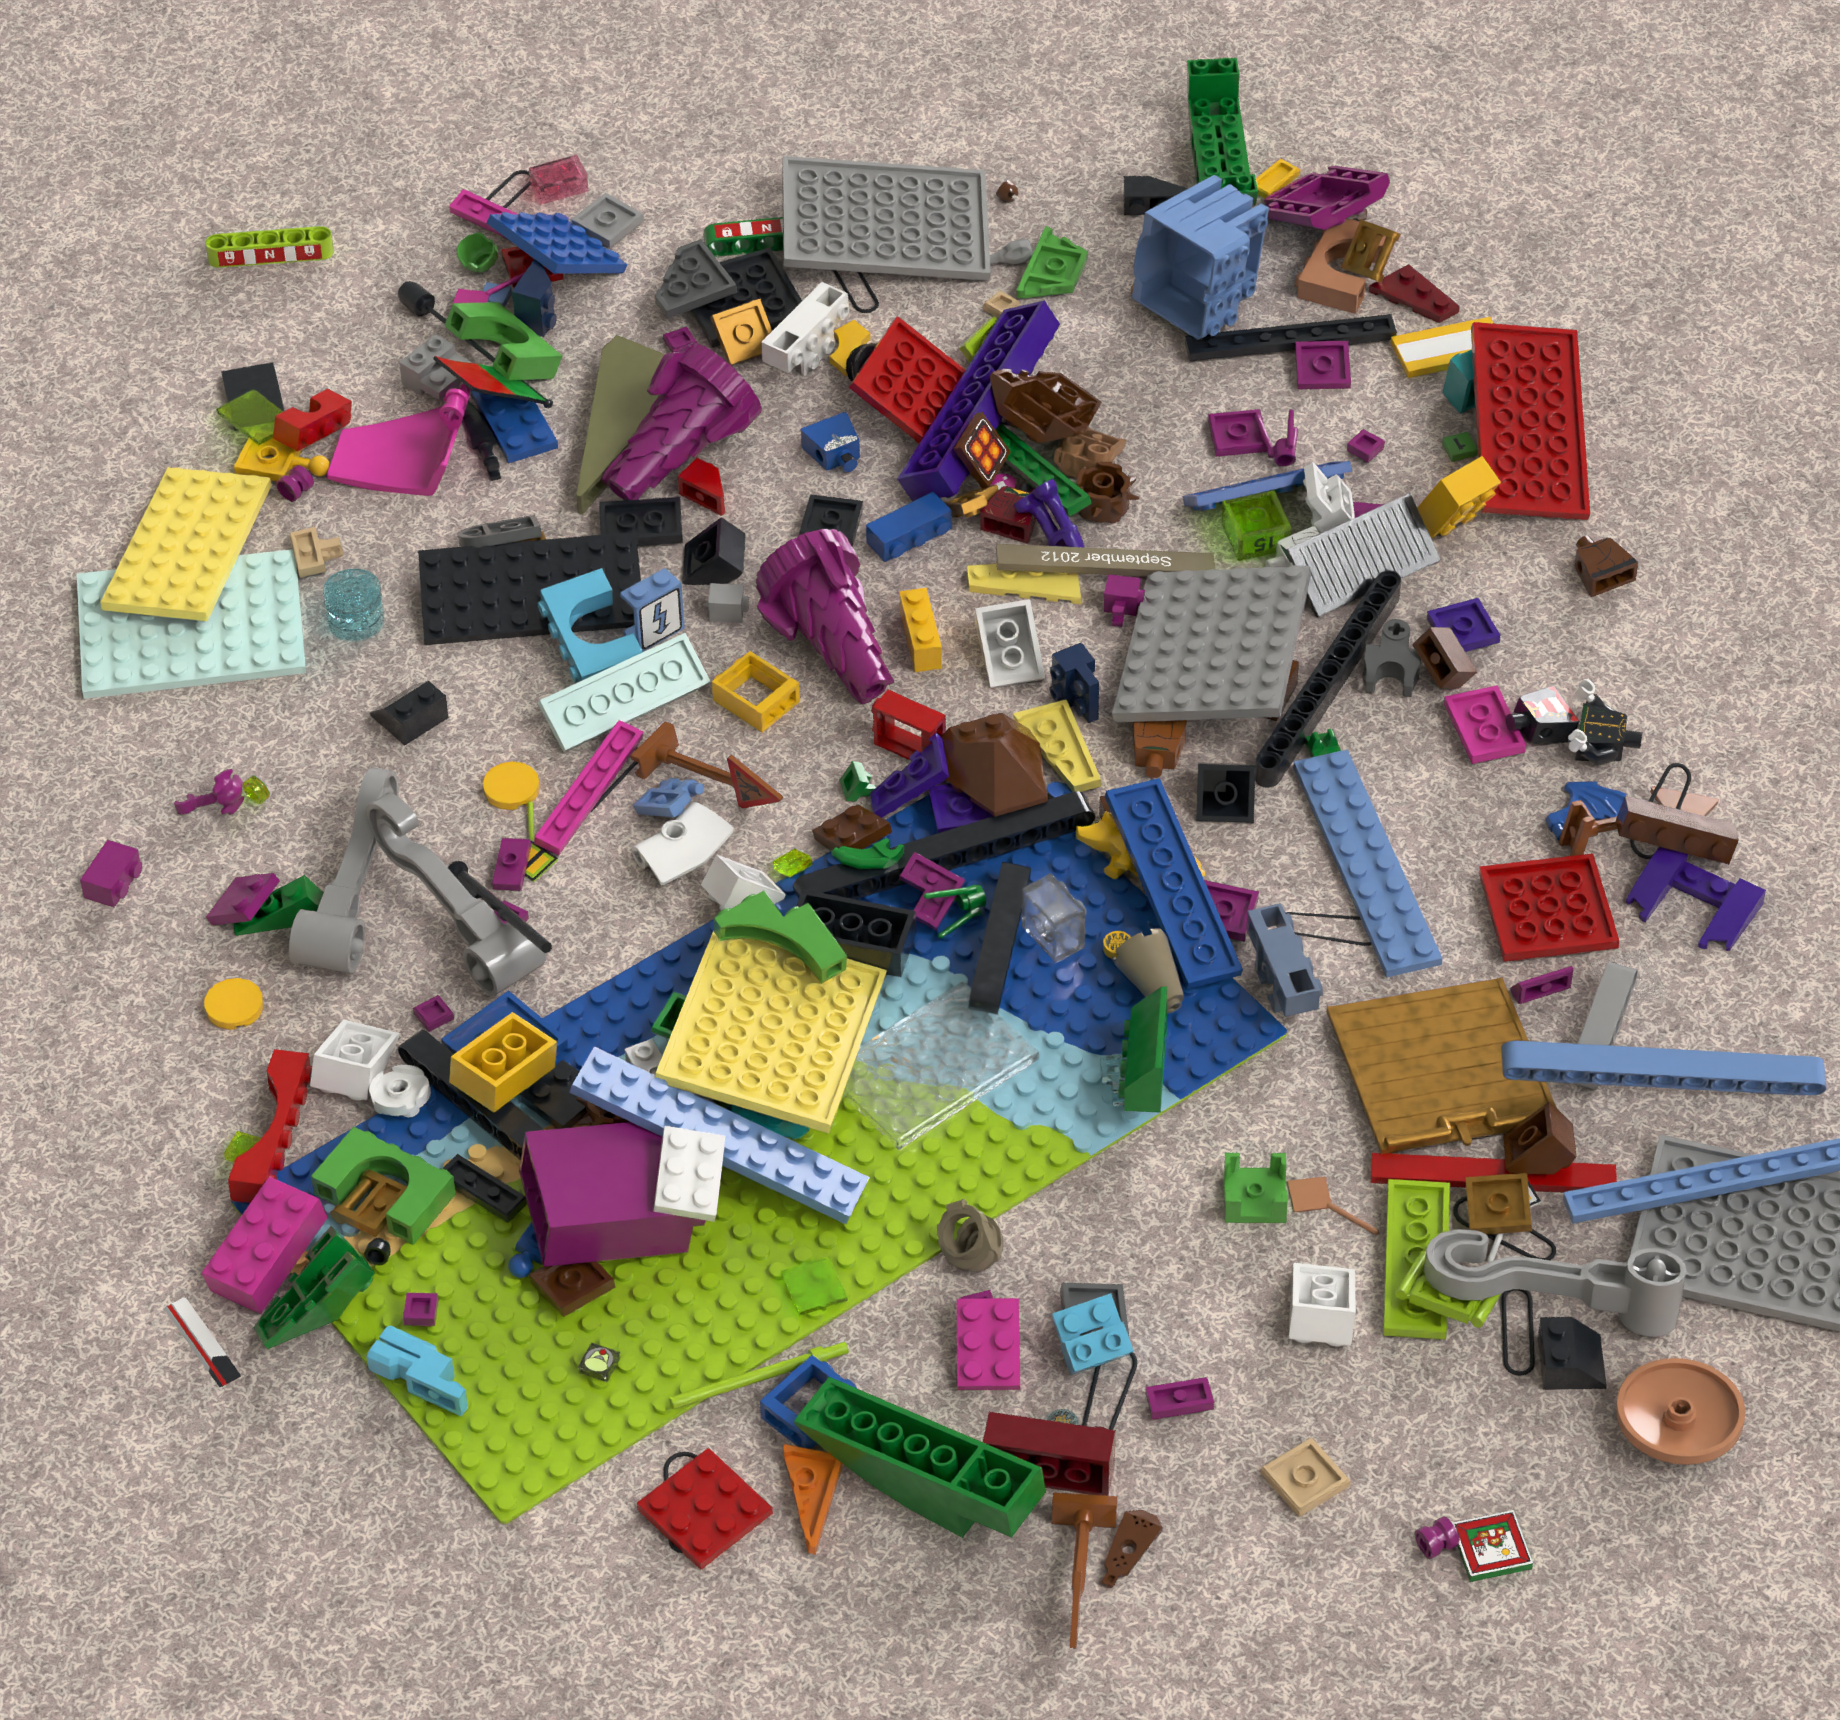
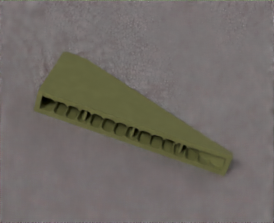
(616, 411)

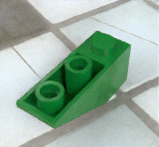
(282, 907)

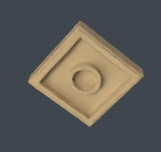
(1305, 1477)

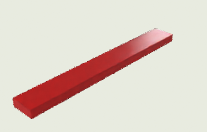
(1455, 1169)

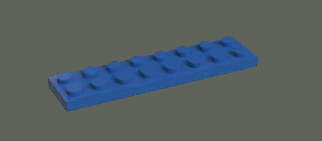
(1173, 883)

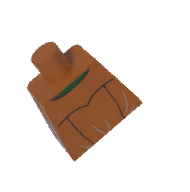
(1158, 745)

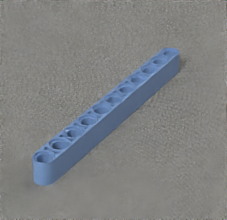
(1663, 1068)

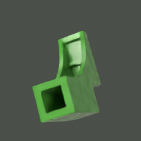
(796, 932)

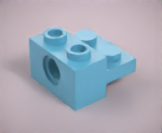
(1098, 1346)

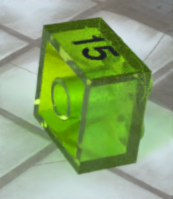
(1254, 524)

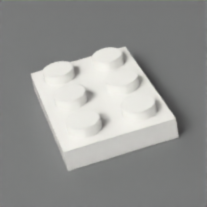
(689, 1173)

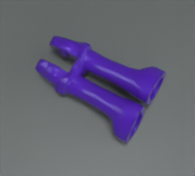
(1034, 503)

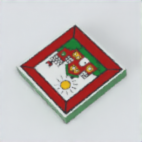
(1492, 1546)

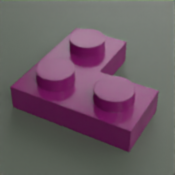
(930, 878)

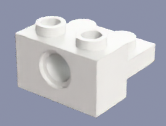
(1327, 498)

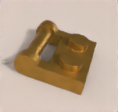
(1364, 247)
(371, 1213)

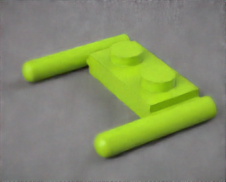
(1425, 1296)

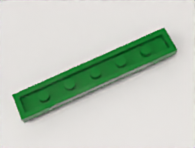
(1037, 471)

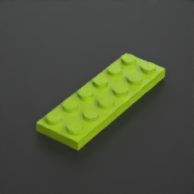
(1414, 1217)

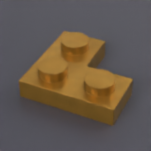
(970, 502)

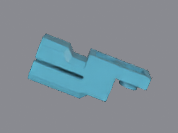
(423, 1368)

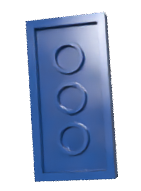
(516, 426)

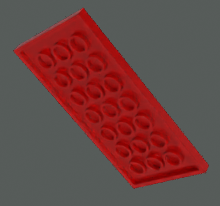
(1531, 419)

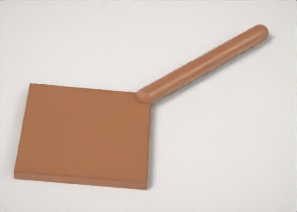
(1314, 1195)

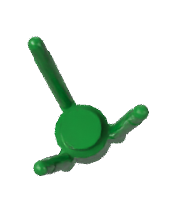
(968, 898)

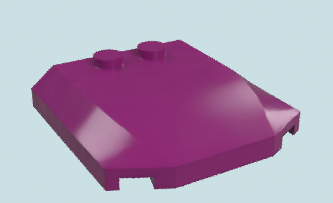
(1327, 198)

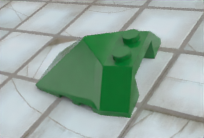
(318, 1292)

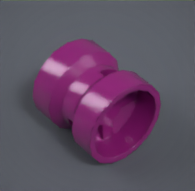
(295, 483)
(1437, 1537)

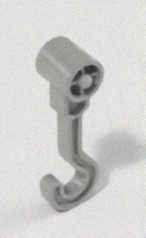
(333, 934)
(495, 950)
(1642, 1291)

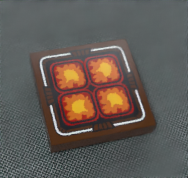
(982, 450)

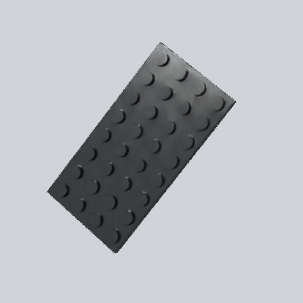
(497, 587)

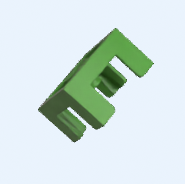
(1255, 1193)

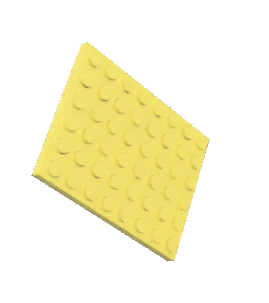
(769, 1032)

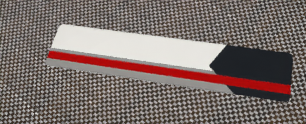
(202, 1342)

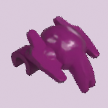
(225, 792)

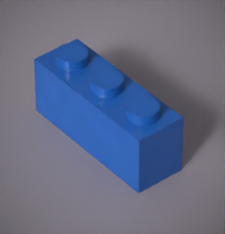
(909, 526)

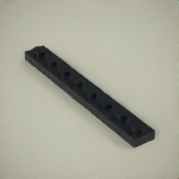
(1284, 337)

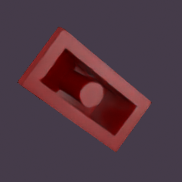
(702, 485)

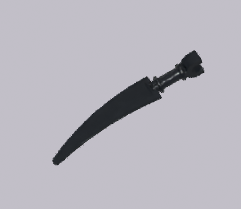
(482, 439)

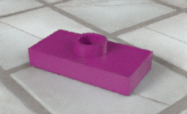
(511, 864)

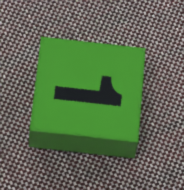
(1459, 446)

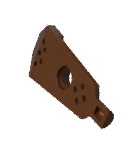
(1133, 1534)

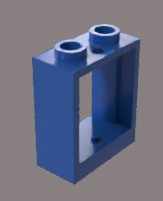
(780, 1416)

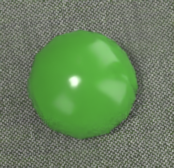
(477, 252)

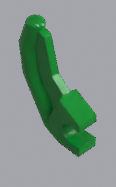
(876, 857)

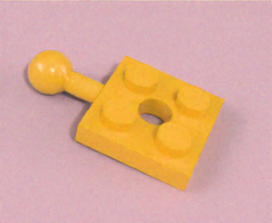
(252, 462)

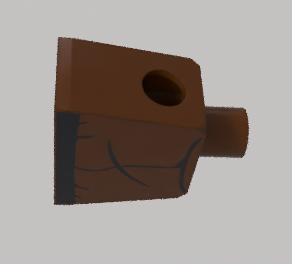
(1603, 565)

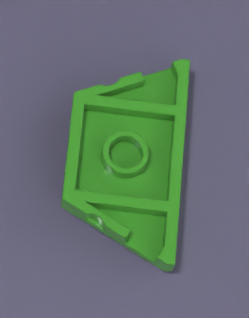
(1053, 267)

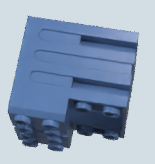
(1200, 256)

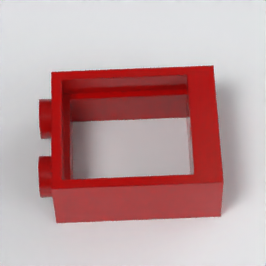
(909, 712)

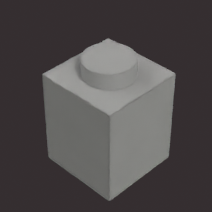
(727, 602)

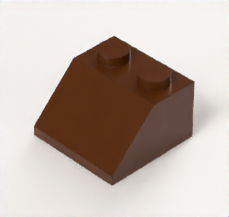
(1540, 1143)

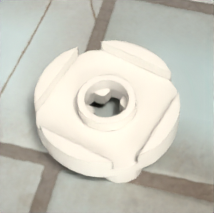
(406, 1103)

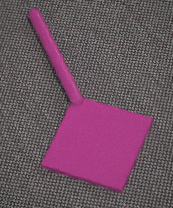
(474, 296)

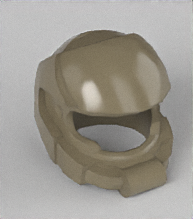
(977, 1233)

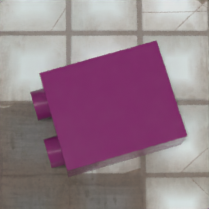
(596, 1195)

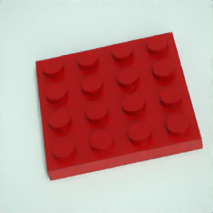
(907, 379)
(1548, 907)

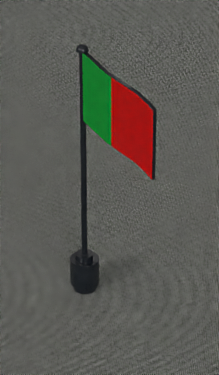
(475, 376)

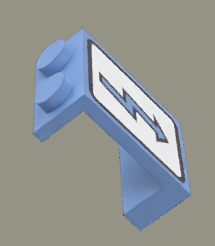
(656, 608)

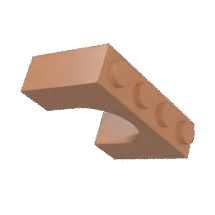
(1324, 284)

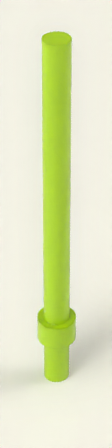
(757, 1375)

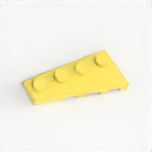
(1050, 585)
(1062, 744)

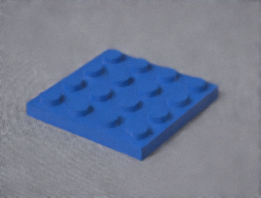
(557, 243)

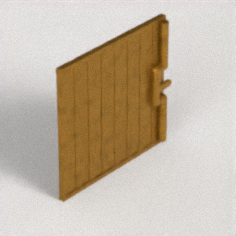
(1434, 1064)

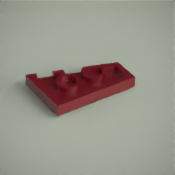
(1417, 292)

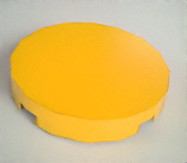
(511, 785)
(233, 1003)

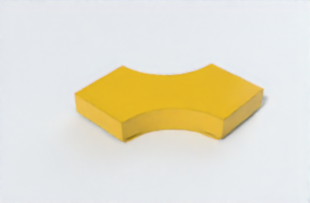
(849, 337)

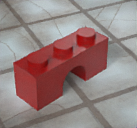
(326, 415)

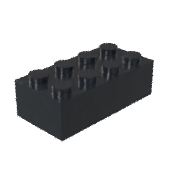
(866, 930)

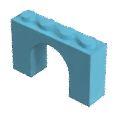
(568, 602)

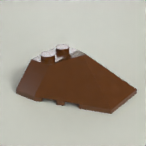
(1043, 404)
(995, 764)

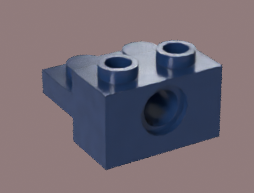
(1074, 680)

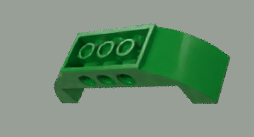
(1217, 124)

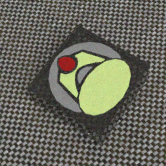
(599, 1362)

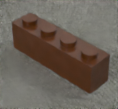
(1677, 830)

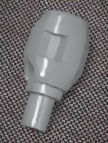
(1013, 252)

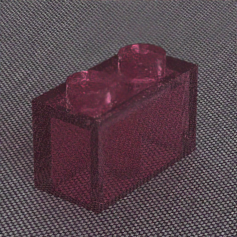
(558, 179)

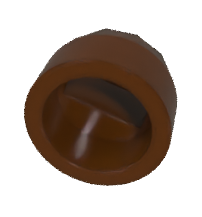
(1006, 191)

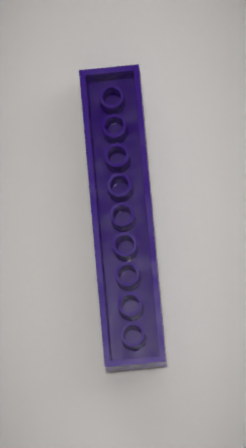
(1012, 344)

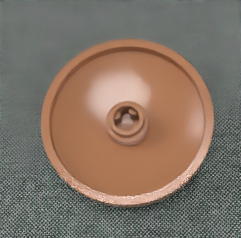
(1680, 1411)

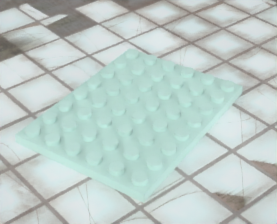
(247, 637)

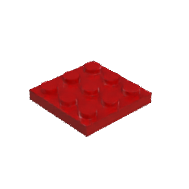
(704, 1508)

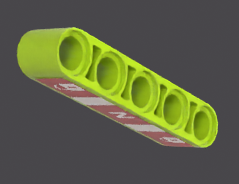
(269, 246)

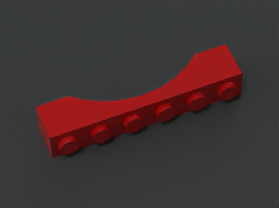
(287, 1081)

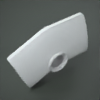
(683, 843)

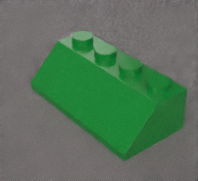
(1144, 1054)

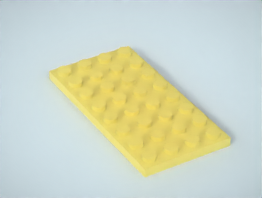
(186, 544)

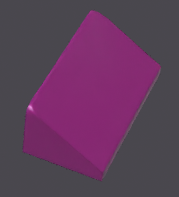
(1542, 985)

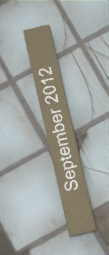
(1098, 560)

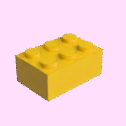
(1458, 497)
(503, 1062)

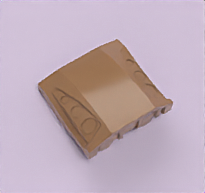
(1086, 450)

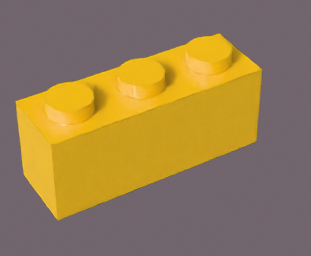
(920, 629)

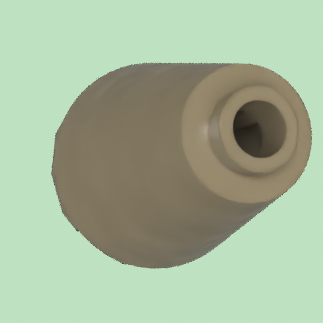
(1150, 965)

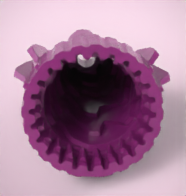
(696, 405)
(815, 589)

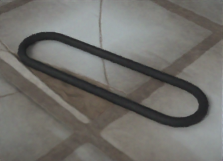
(505, 182)
(851, 298)
(1531, 1333)

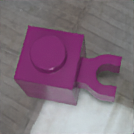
(1122, 597)

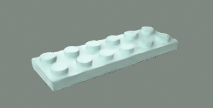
(624, 692)

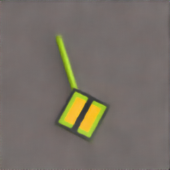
(539, 858)

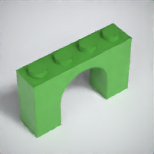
(521, 352)
(416, 1209)

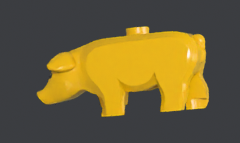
(1106, 837)

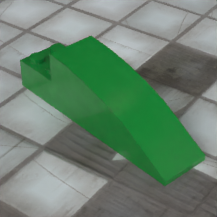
(922, 1462)

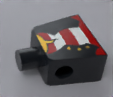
(1543, 717)

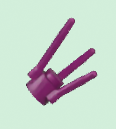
(1285, 448)

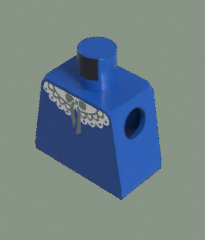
(832, 442)

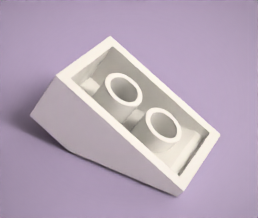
(1009, 643)
(352, 1059)
(1322, 1304)

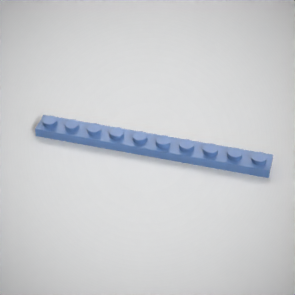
(1703, 1181)

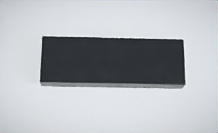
(485, 1189)

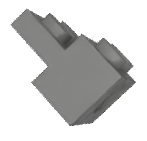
(424, 374)

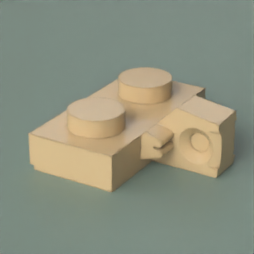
(312, 552)

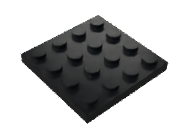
(756, 277)

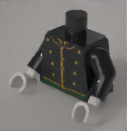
(1601, 730)

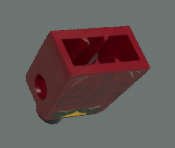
(1002, 518)

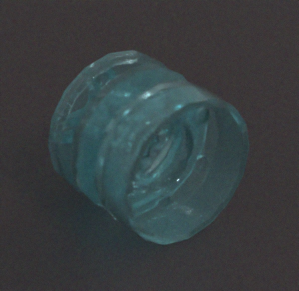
(353, 604)

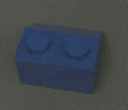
(535, 300)

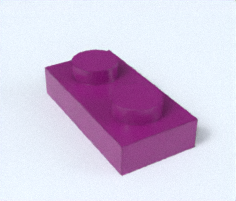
(1179, 1398)

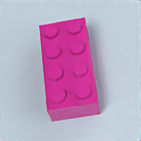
(264, 1245)

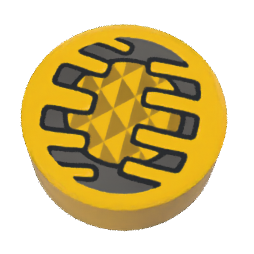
(1113, 941)

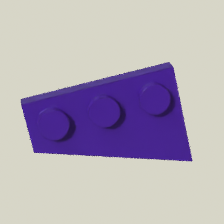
(917, 777)

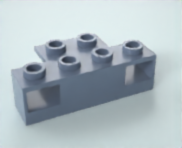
(1282, 953)

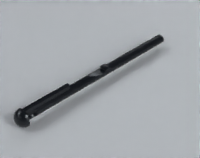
(477, 890)

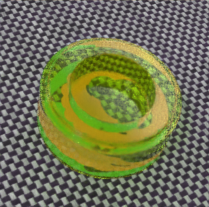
(256, 789)

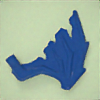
(1599, 801)

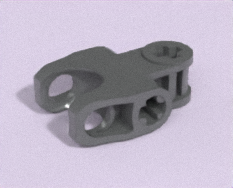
(1392, 658)

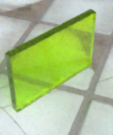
(251, 415)

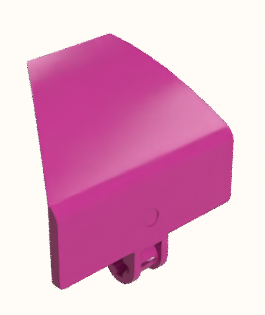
(401, 453)

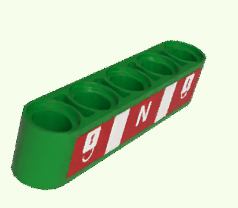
(744, 236)

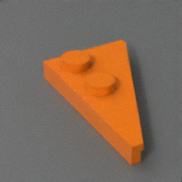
(813, 1484)

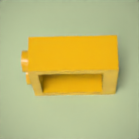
(768, 711)

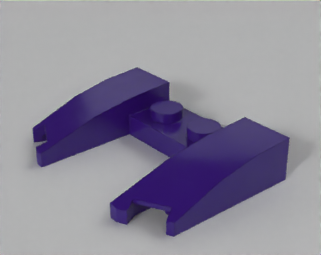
(1669, 869)

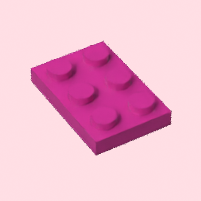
(1482, 726)
(988, 1344)

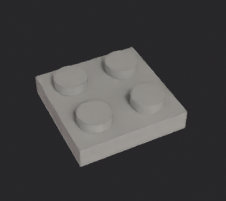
(608, 219)

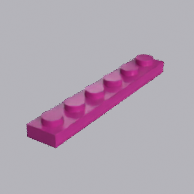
(588, 787)

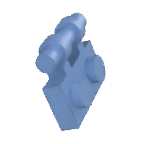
(668, 798)

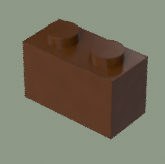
(1444, 658)

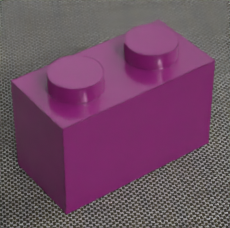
(111, 873)

